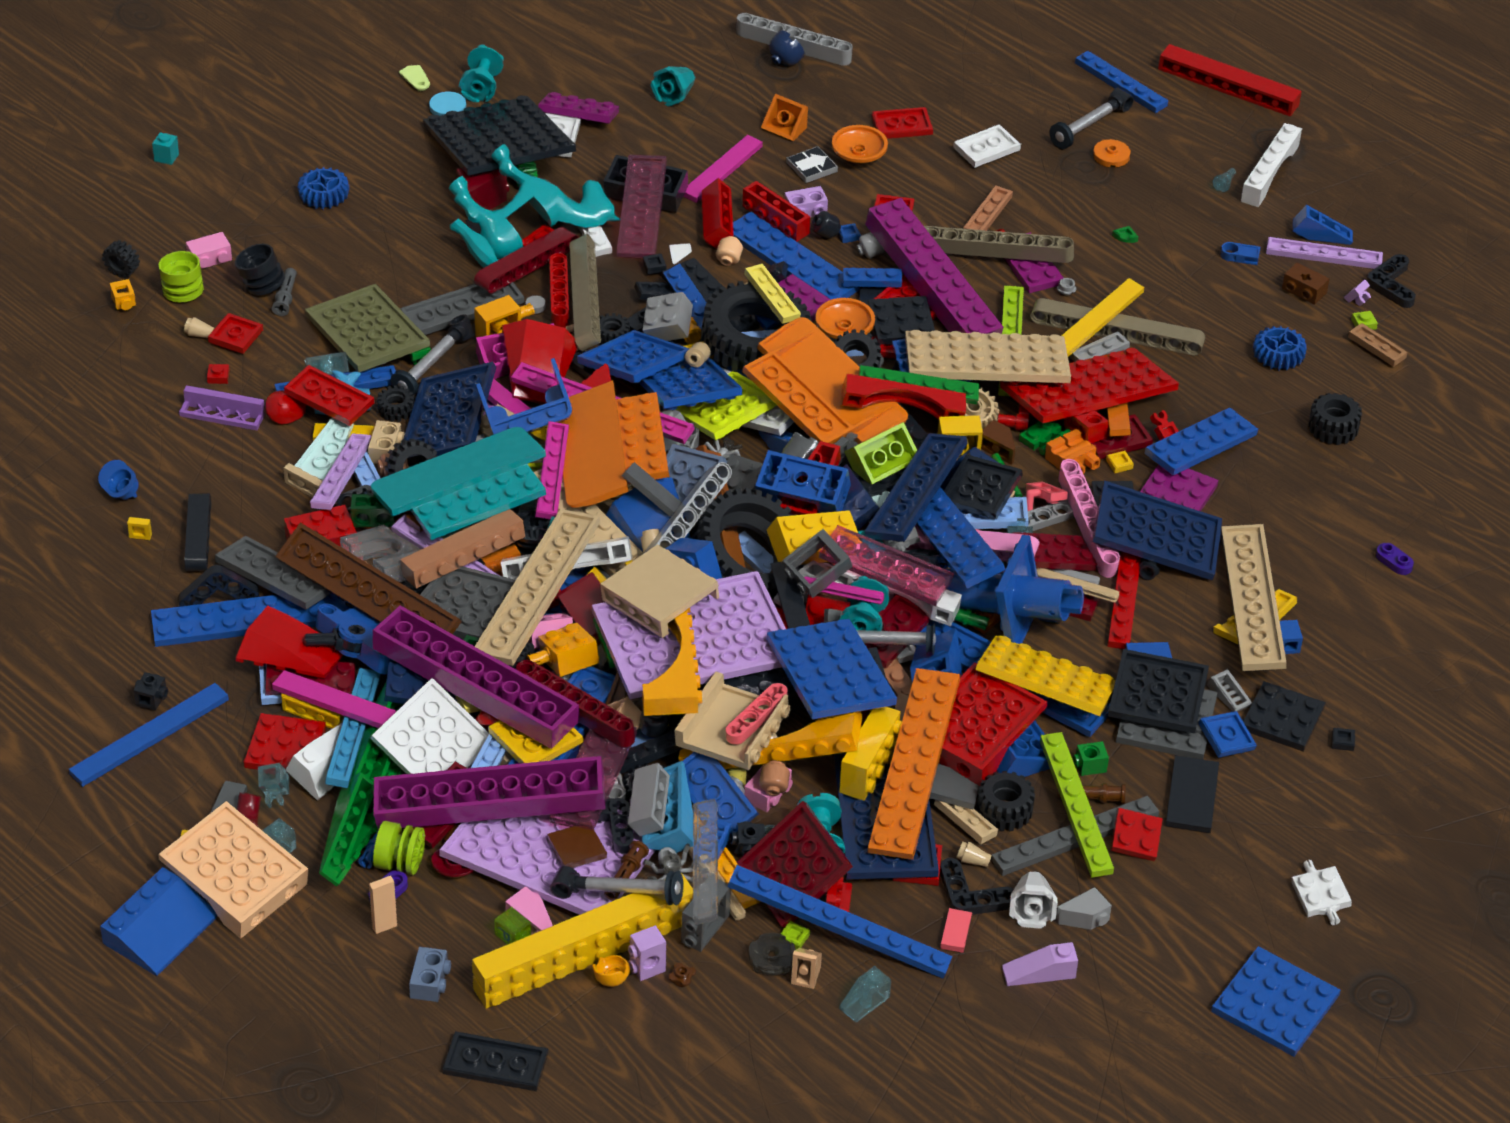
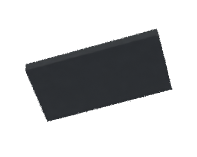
(1192, 794)
(495, 1061)

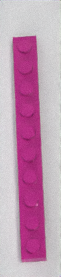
(542, 380)

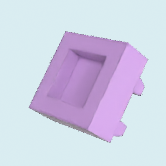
(1359, 294)

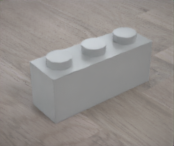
(648, 799)

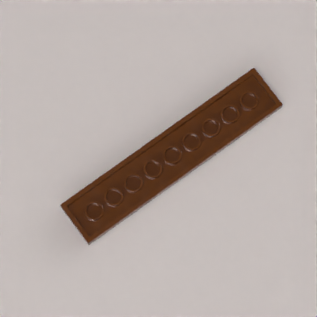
(356, 579)

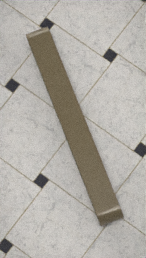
(1003, 244)
(585, 292)
(1134, 329)

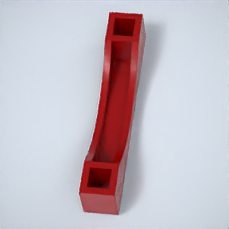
(864, 391)

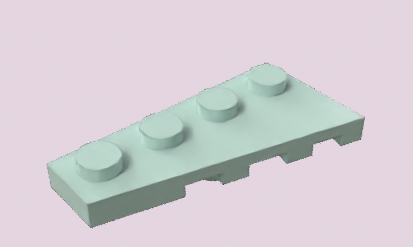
(325, 449)

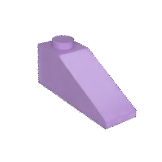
(1043, 965)

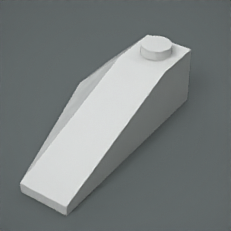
(312, 763)

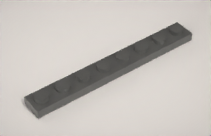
(1061, 839)

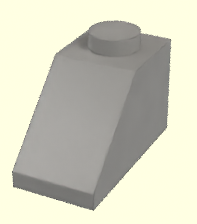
(1085, 911)

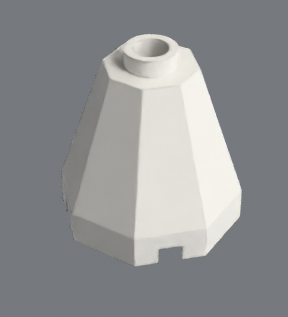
(1033, 901)

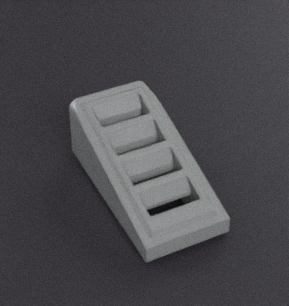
(1226, 678)

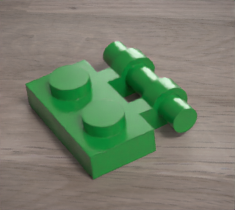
(1040, 434)

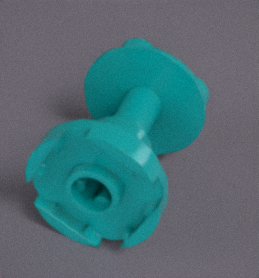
(479, 81)
(865, 614)
(828, 811)

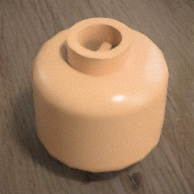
(729, 251)

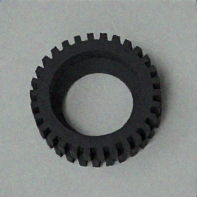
(726, 341)
(742, 510)

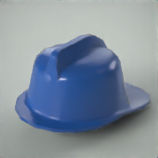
(118, 480)

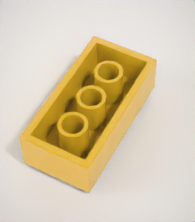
(791, 532)
(874, 751)

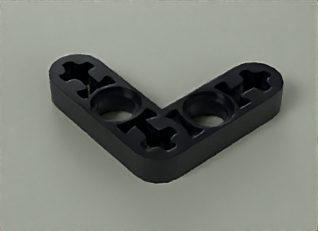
(1382, 280)
(213, 581)
(611, 814)
(966, 897)

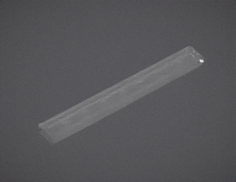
(705, 862)

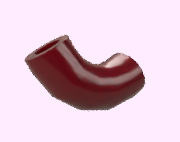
(249, 806)

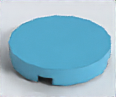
(445, 102)

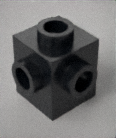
(150, 691)
(746, 836)

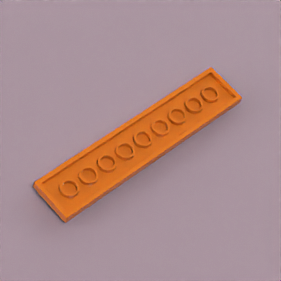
(914, 764)

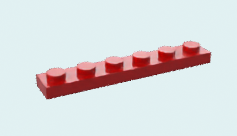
(1124, 607)

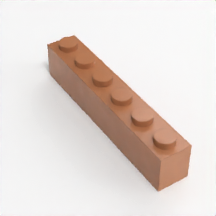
(462, 548)

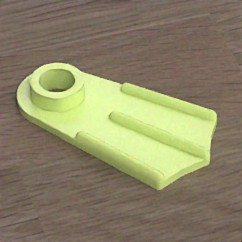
(416, 77)

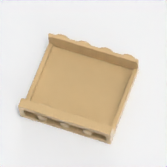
(657, 589)
(720, 705)

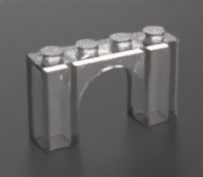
(380, 543)

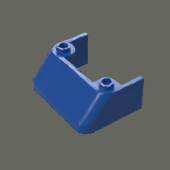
(555, 410)

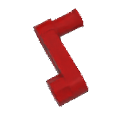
(1019, 422)

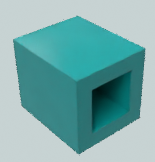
(165, 148)

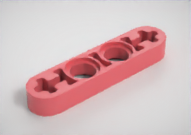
(753, 711)

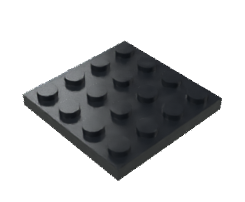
(1158, 691)

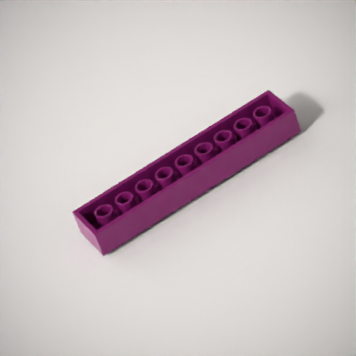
(930, 269)
(476, 676)
(490, 792)

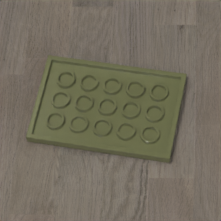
(367, 327)

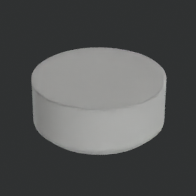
(537, 302)

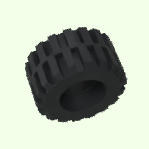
(862, 343)
(1335, 418)
(406, 449)
(1009, 788)

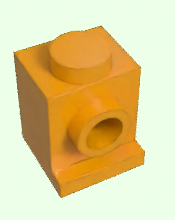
(123, 300)

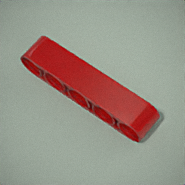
(559, 290)

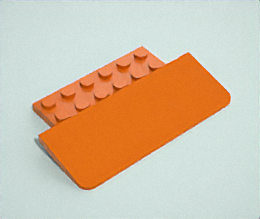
(805, 379)
(606, 440)

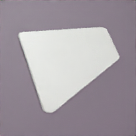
(679, 251)

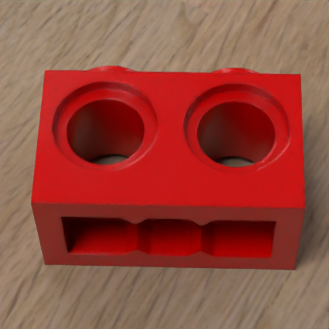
(1090, 424)

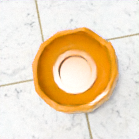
(611, 970)

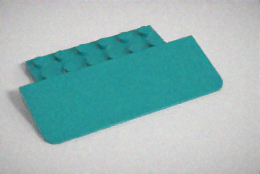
(465, 483)

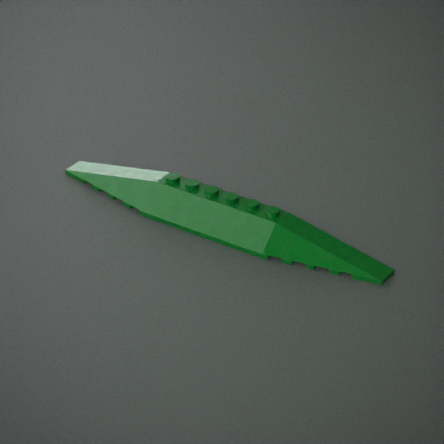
(354, 810)

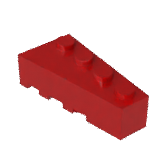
(824, 453)

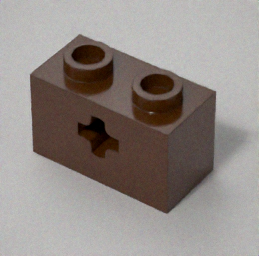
(1305, 283)

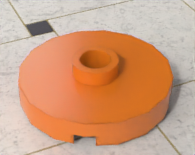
(1111, 152)

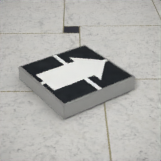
(812, 164)

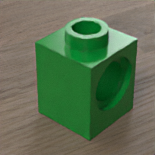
(1091, 758)

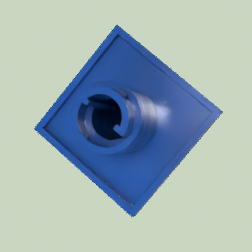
(1020, 594)

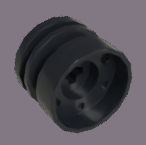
(259, 269)
(534, 531)

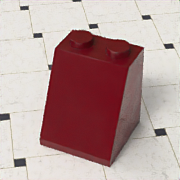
(486, 188)
(578, 600)

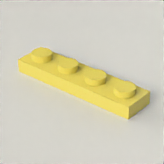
(772, 293)

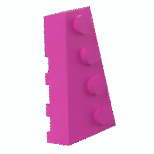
(492, 349)

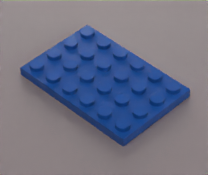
(690, 385)
(831, 668)

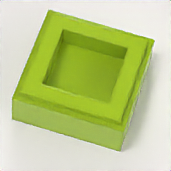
(796, 934)

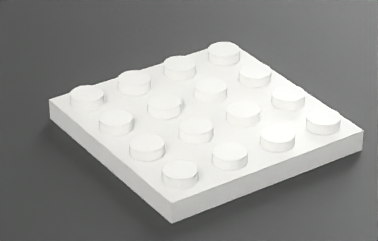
(431, 733)

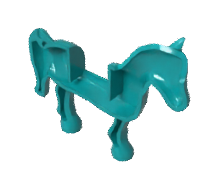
(497, 234)

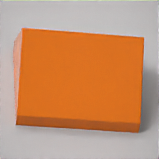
(785, 118)

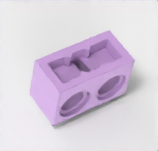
(808, 200)

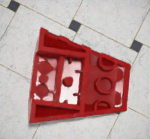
(536, 345)
(279, 641)

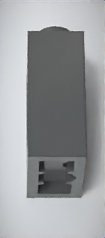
(806, 550)
(699, 935)

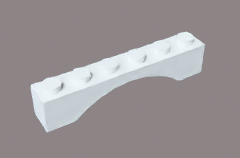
(1259, 180)
(594, 554)
(944, 611)

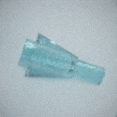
(1223, 181)

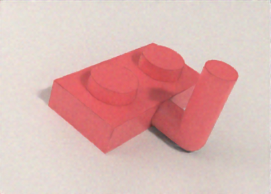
(1043, 490)

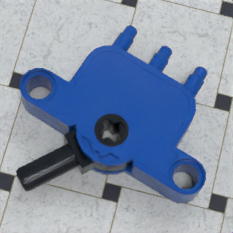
(349, 634)

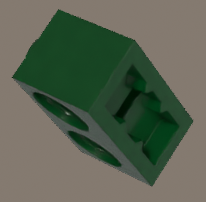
(369, 512)

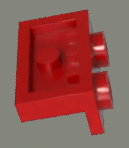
(840, 895)

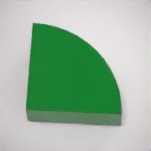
(1125, 234)

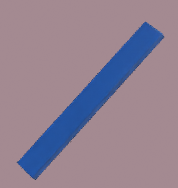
(148, 734)

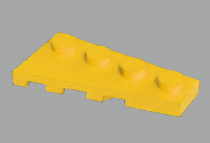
(1284, 601)

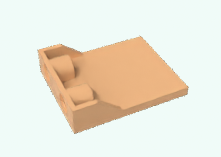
(235, 868)

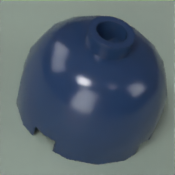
(785, 50)

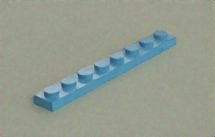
(351, 732)

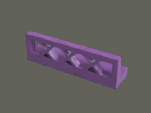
(224, 404)

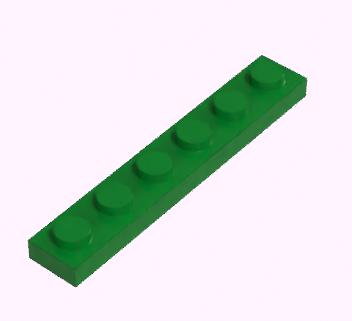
(971, 389)

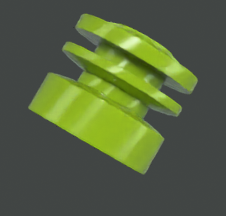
(181, 276)
(399, 847)

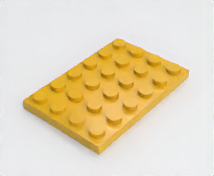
(1047, 675)

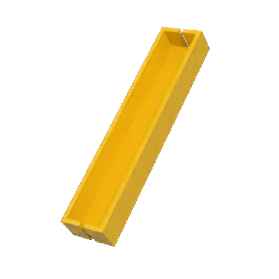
(572, 945)

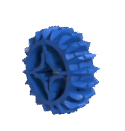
(323, 188)
(1279, 348)

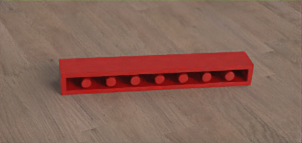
(1230, 80)

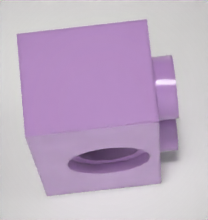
(647, 953)

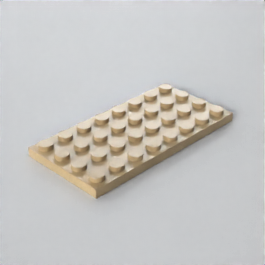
(988, 356)

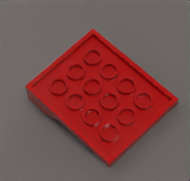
(985, 723)

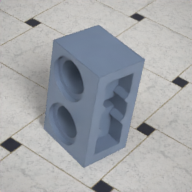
(429, 974)

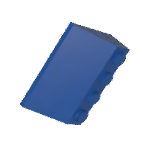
(1025, 753)
(157, 922)

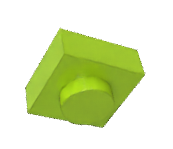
(1366, 318)

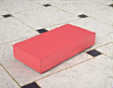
(956, 930)

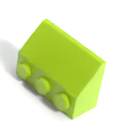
(882, 454)

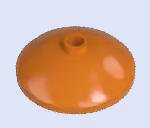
(859, 143)
(844, 315)

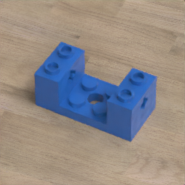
(825, 486)

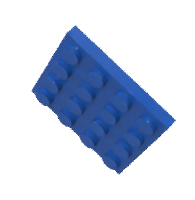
(634, 356)
(1276, 1001)

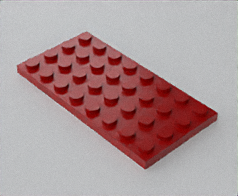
(1093, 386)

